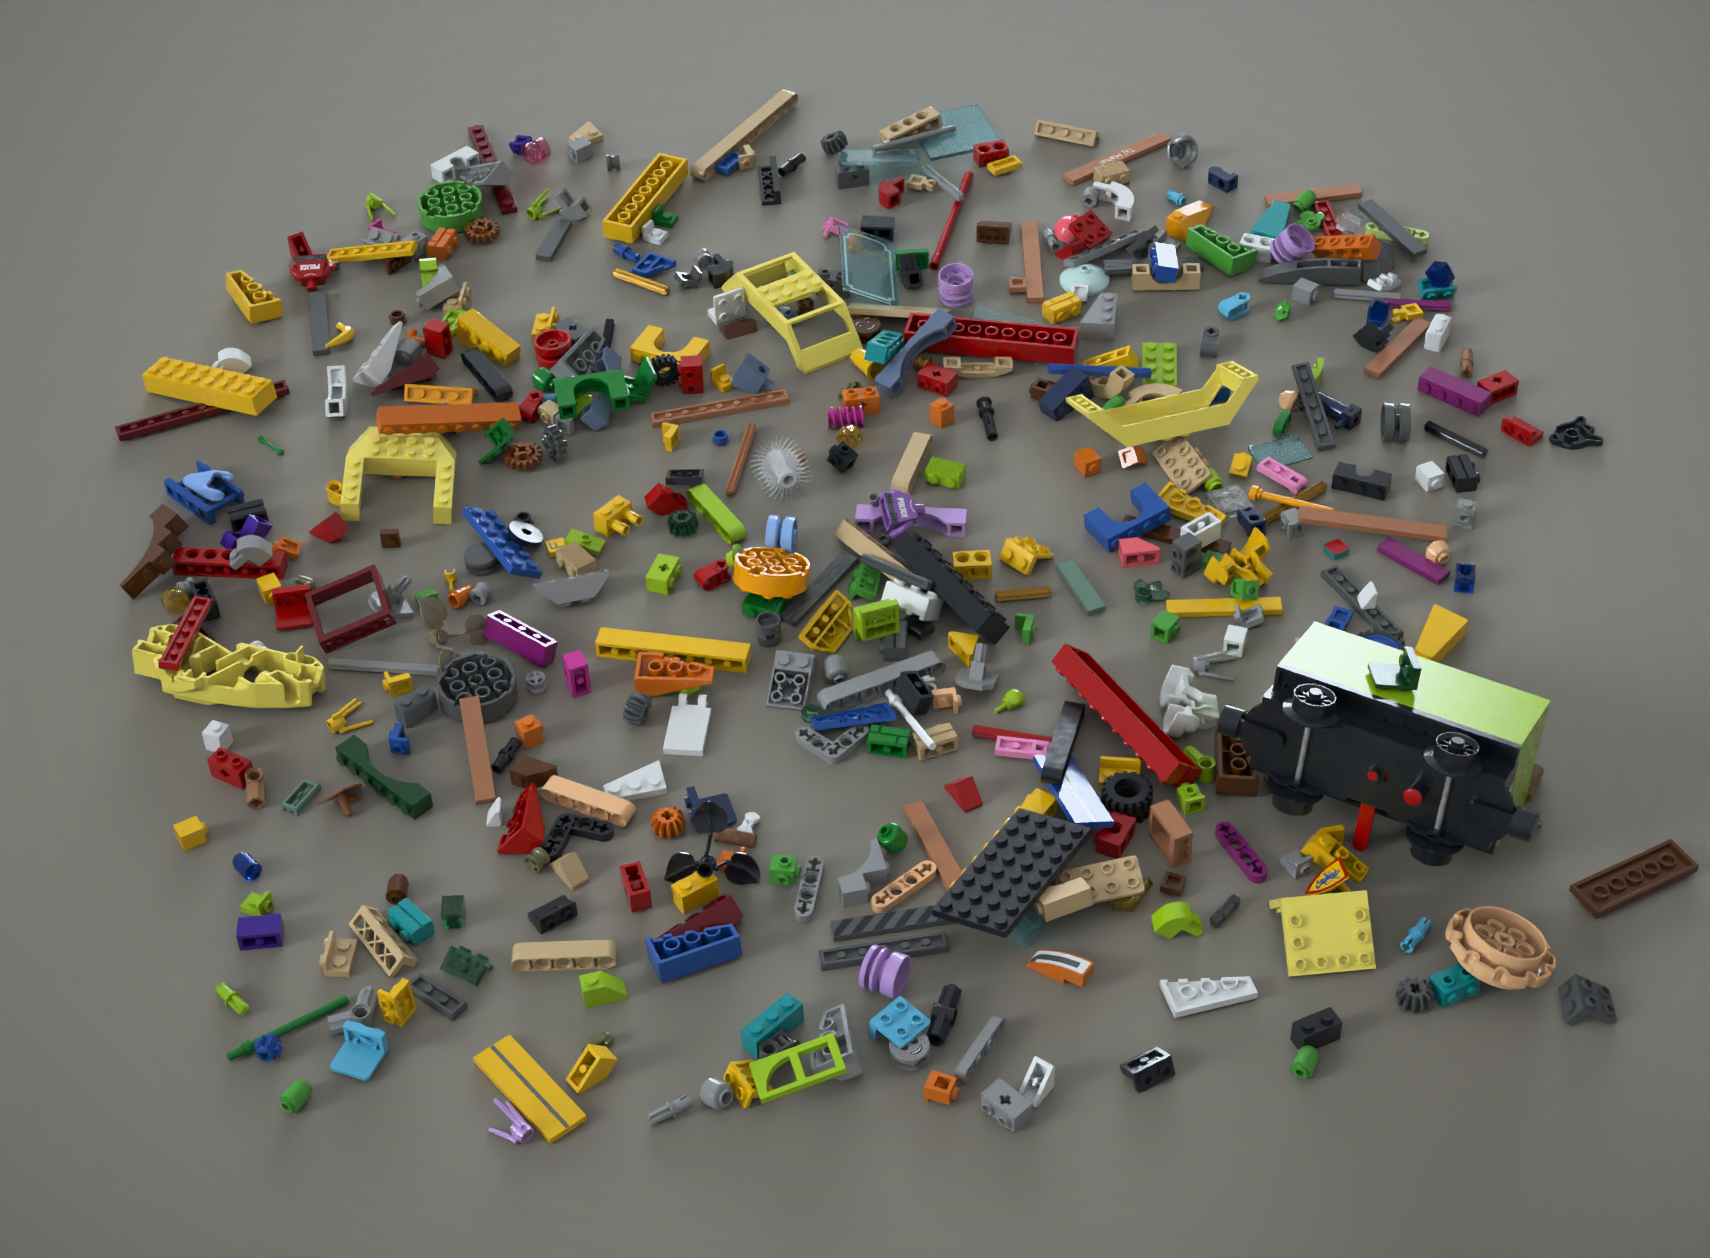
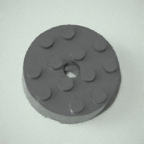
(480, 676)

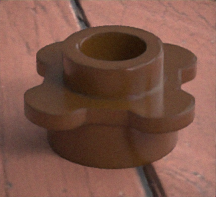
(397, 316)

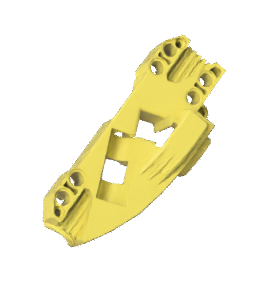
(282, 681)

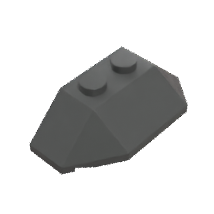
(1384, 264)

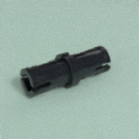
(791, 164)
(501, 762)

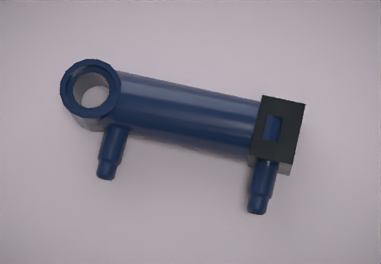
(1347, 416)

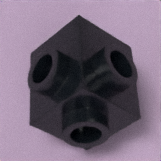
(842, 457)

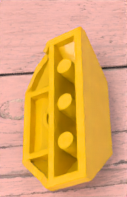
(828, 625)

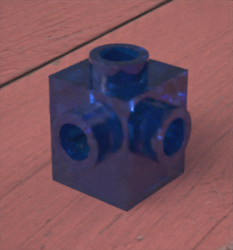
(1440, 274)

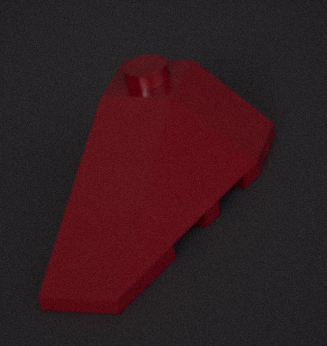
(415, 373)
(717, 912)

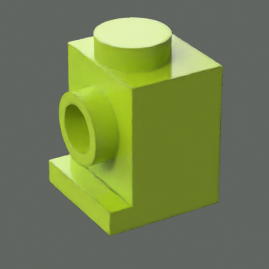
(1190, 794)

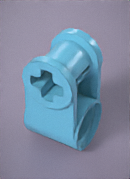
(1235, 306)

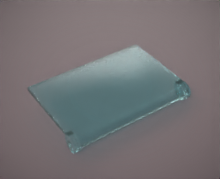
(1284, 450)

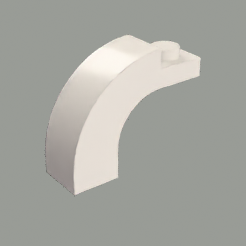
(1118, 195)
(337, 400)

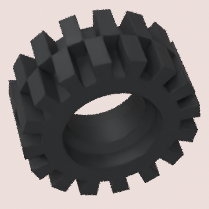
(670, 375)

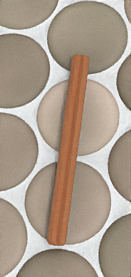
(740, 459)

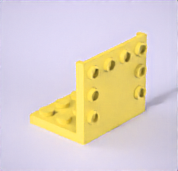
(1326, 932)

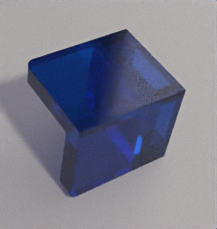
(1378, 312)

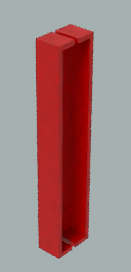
(1125, 717)

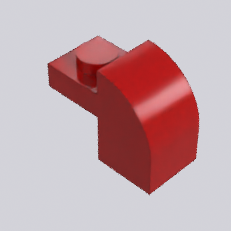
(890, 192)

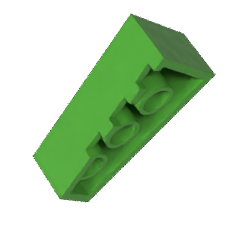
(1220, 251)

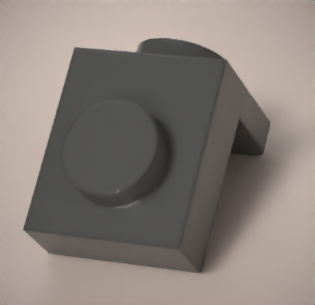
(689, 280)

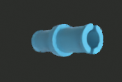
(1416, 934)

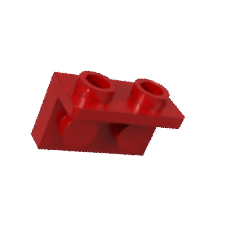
(1521, 430)

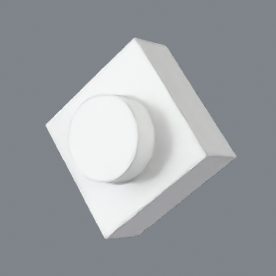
(1080, 291)

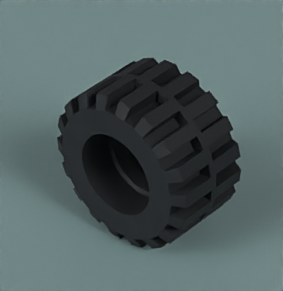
(1128, 795)

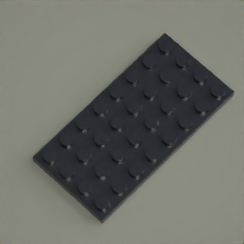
(1011, 872)

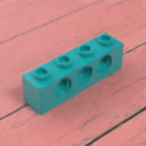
(884, 346)

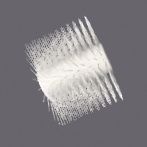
(781, 468)

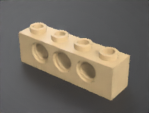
(920, 122)

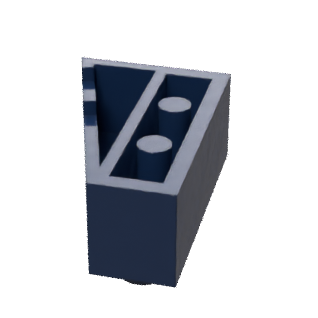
(1070, 384)

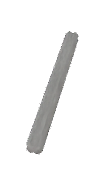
(383, 666)

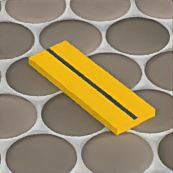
(530, 1089)

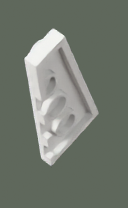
(1197, 996)

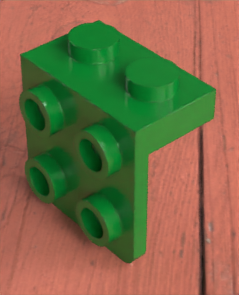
(640, 385)
(501, 436)

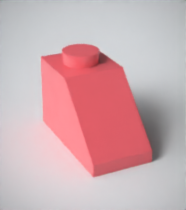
(1137, 552)

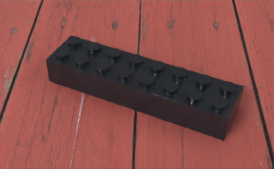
(951, 586)

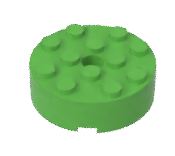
(450, 205)

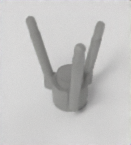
(1202, 662)

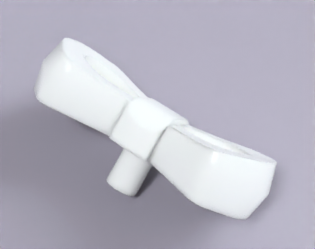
(751, 819)

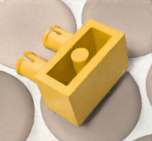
(615, 516)

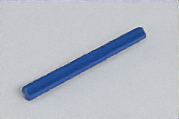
(1092, 370)

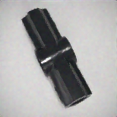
(944, 1014)

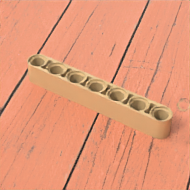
(865, 544)

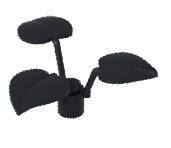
(741, 868)

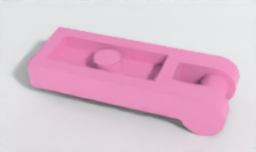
(1282, 475)
(1020, 747)

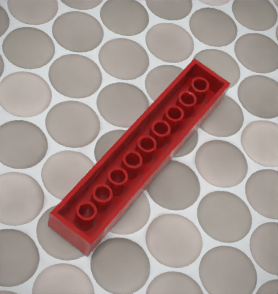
(1003, 339)

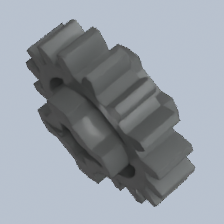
(554, 442)

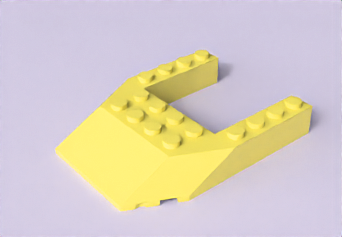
(402, 456)

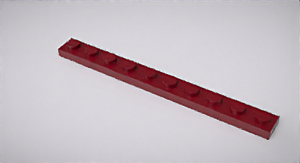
(486, 155)
(179, 417)

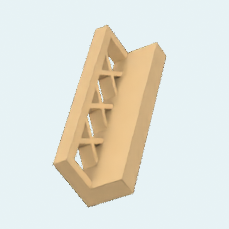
(1066, 133)
(384, 935)

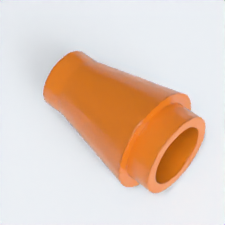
(460, 596)

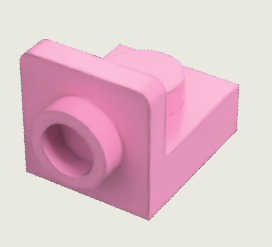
(832, 226)

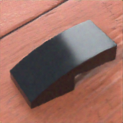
(918, 627)

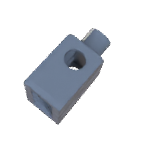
(752, 375)

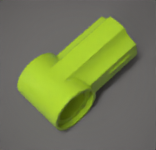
(1205, 763)

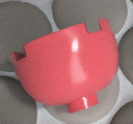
(1062, 231)

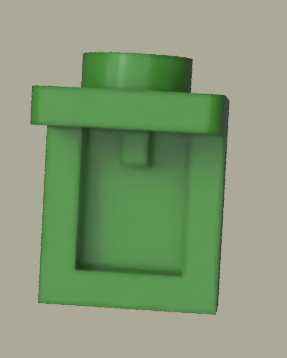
(1026, 624)

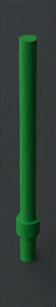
(247, 1046)

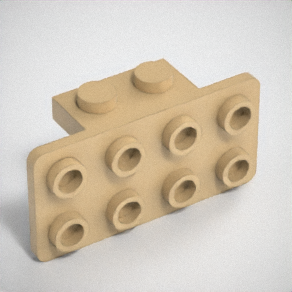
(1183, 463)
(1108, 879)

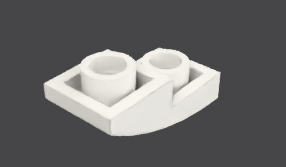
(1385, 282)

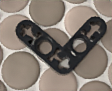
(572, 827)

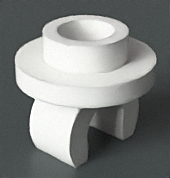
(930, 682)

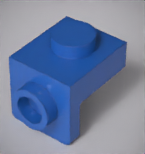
(397, 739)

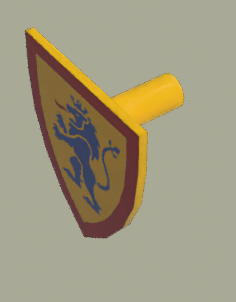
(1330, 879)

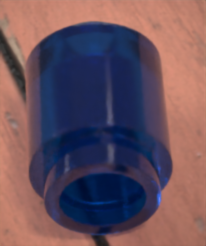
(247, 866)

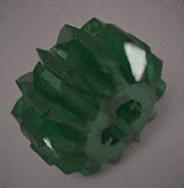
(682, 523)

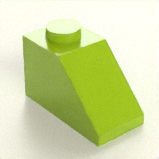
(601, 988)

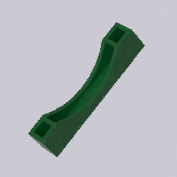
(409, 797)

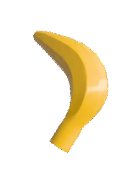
(346, 336)

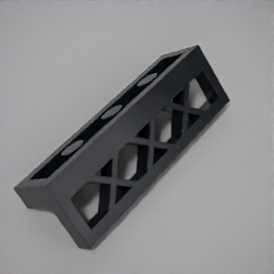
(773, 184)

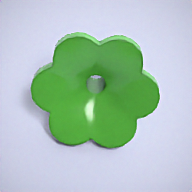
(1282, 311)

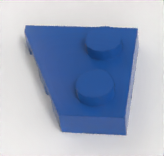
(653, 264)

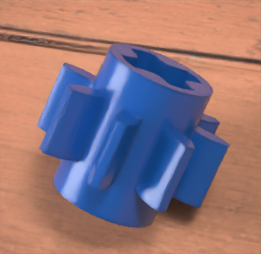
(268, 1047)

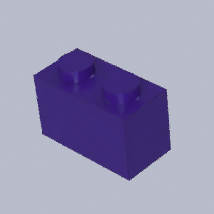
(260, 932)

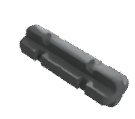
(1225, 910)

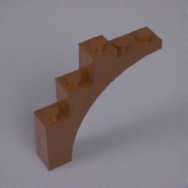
(158, 558)

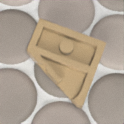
(588, 132)

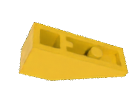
(1123, 356)

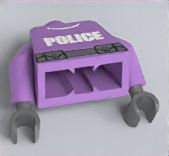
(897, 512)

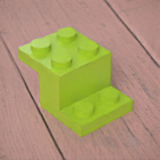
(876, 620)

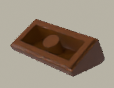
(739, 328)

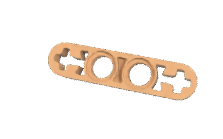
(906, 888)

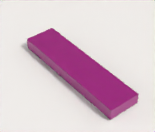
(1413, 561)

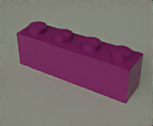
(1454, 391)
(520, 638)

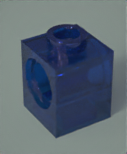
(1464, 578)

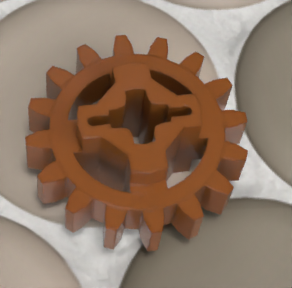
(482, 230)
(523, 455)

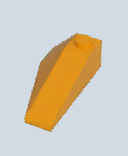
(1187, 217)

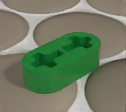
(1282, 422)

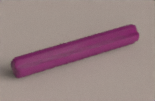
(1423, 304)

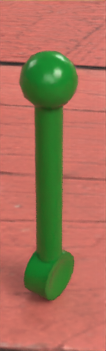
(279, 451)

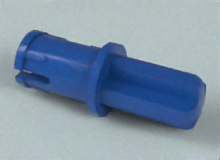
(626, 252)

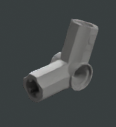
(361, 1012)

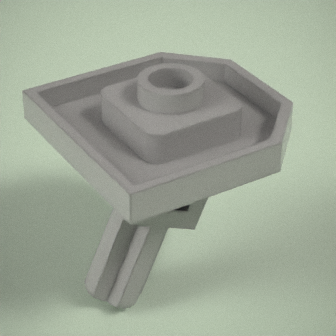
(397, 600)
(977, 677)

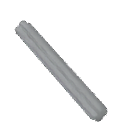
(943, 183)

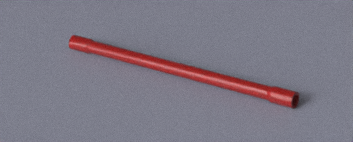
(937, 257)

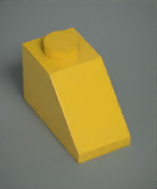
(591, 1068)

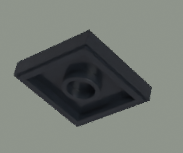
(684, 476)

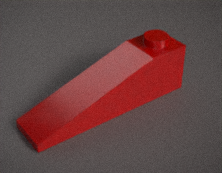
(525, 826)

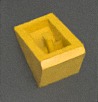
(963, 646)

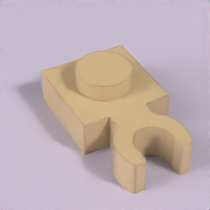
(919, 182)

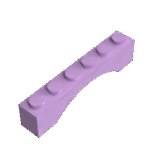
(948, 521)

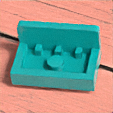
(1428, 292)

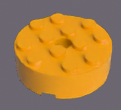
(771, 572)

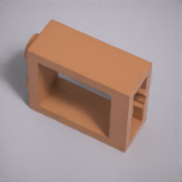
(1170, 833)

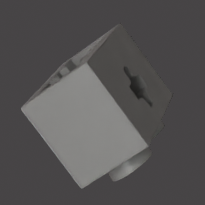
(1006, 1105)

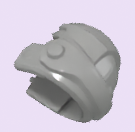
(1182, 150)

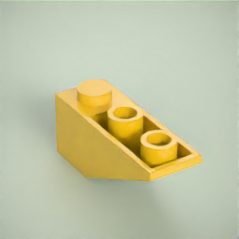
(1327, 849)

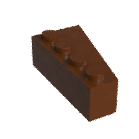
(1232, 768)

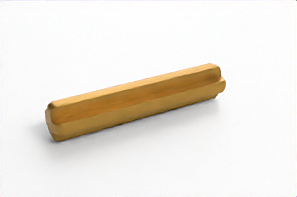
(1022, 593)

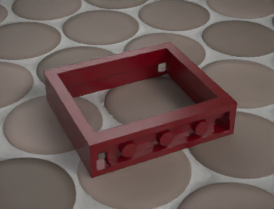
(359, 628)

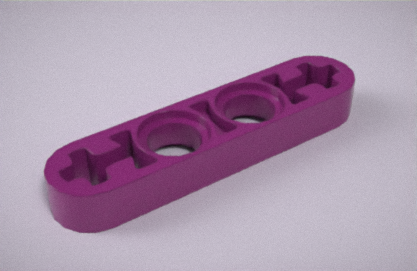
(1243, 851)

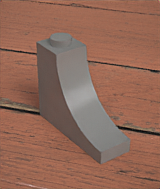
(438, 289)

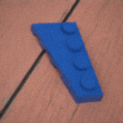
(858, 716)

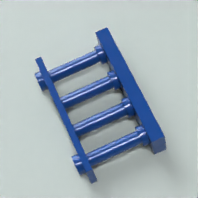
(198, 505)

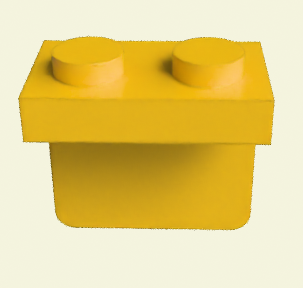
(1023, 553)

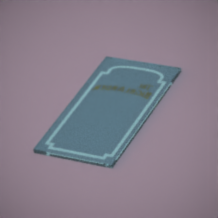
(868, 266)

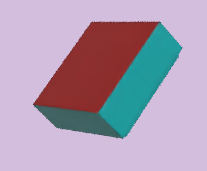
(1336, 549)

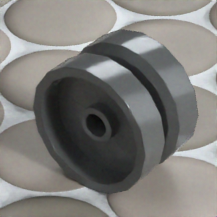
(1395, 421)

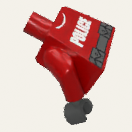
(312, 270)

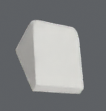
(1368, 597)
(495, 814)

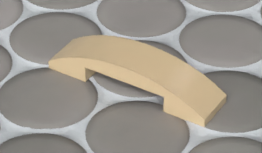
(979, 369)

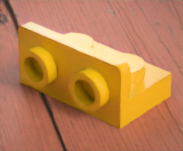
(545, 322)
(1111, 765)
(397, 1004)
(742, 1082)

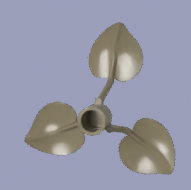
(433, 613)

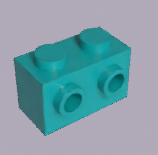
(1453, 985)

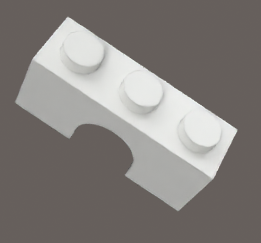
(445, 168)

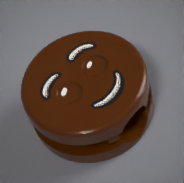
(867, 327)

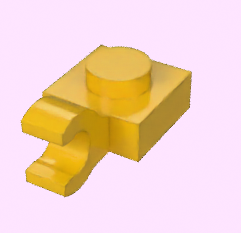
(1408, 312)

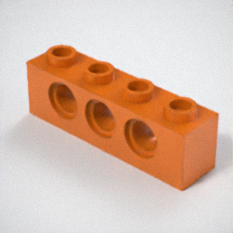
(1347, 247)

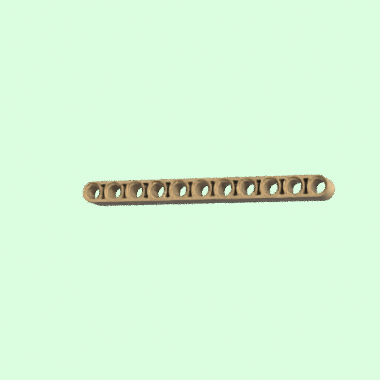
(744, 133)

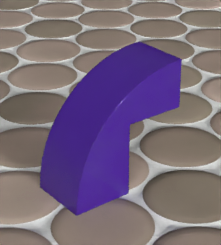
(253, 526)

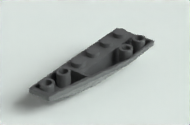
(1320, 271)

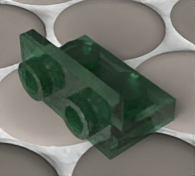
(465, 965)

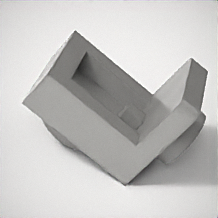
(1249, 617)

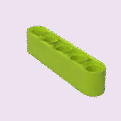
(716, 513)

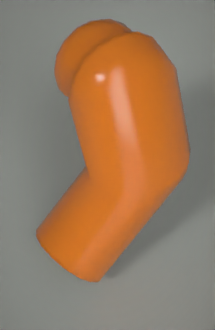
(412, 334)

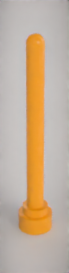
(1257, 493)

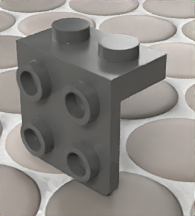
(1583, 997)

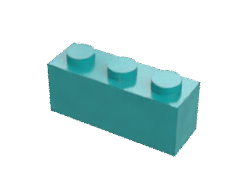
(784, 1013)

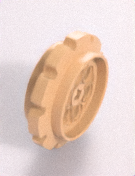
(1500, 947)

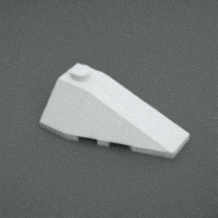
(377, 368)

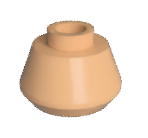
(1289, 400)
(1438, 552)

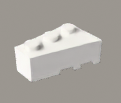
(914, 600)

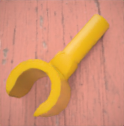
(450, 578)

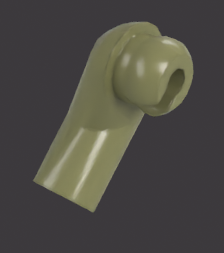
(602, 1037)

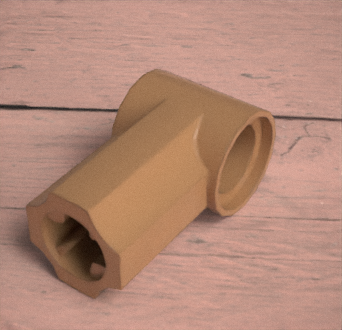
(255, 788)

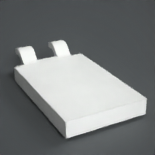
(687, 727)

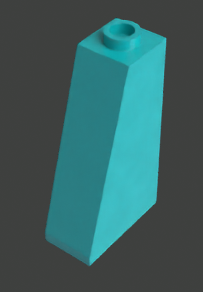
(1273, 220)

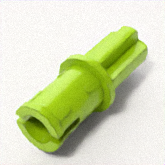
(232, 998)

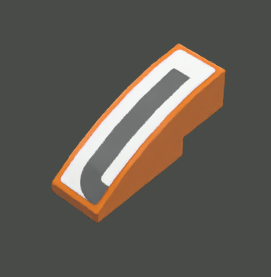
(1062, 966)

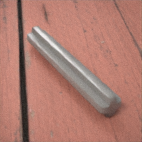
(1364, 295)

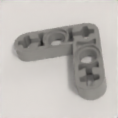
(830, 749)

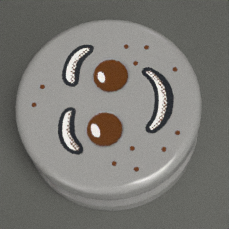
(911, 1057)

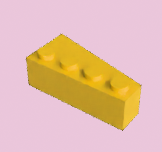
(252, 298)

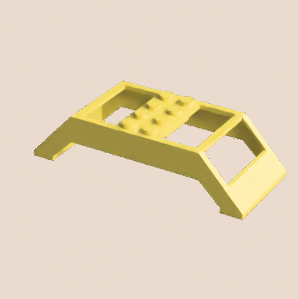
(791, 290)
(1173, 414)

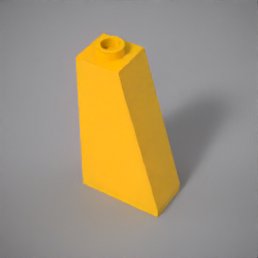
(1440, 634)

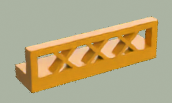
(439, 394)

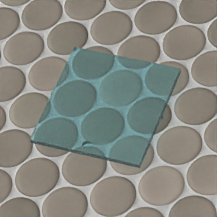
(971, 129)
(867, 157)

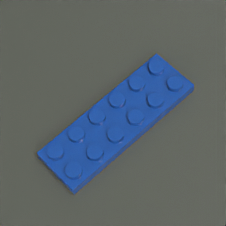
(495, 536)

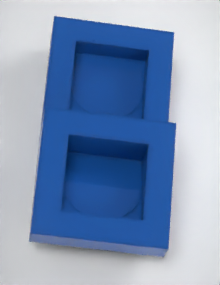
(1339, 618)

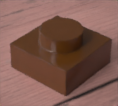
(390, 538)
(1173, 883)

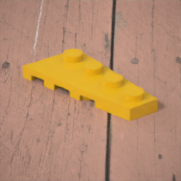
(1186, 506)

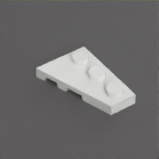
(639, 784)

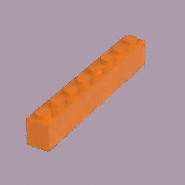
(445, 418)

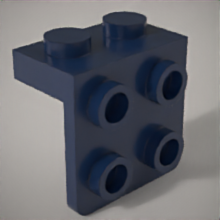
(693, 802)

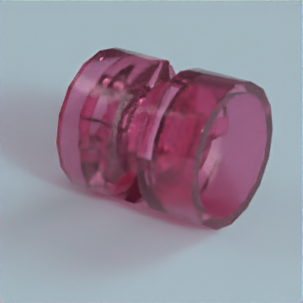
(537, 149)

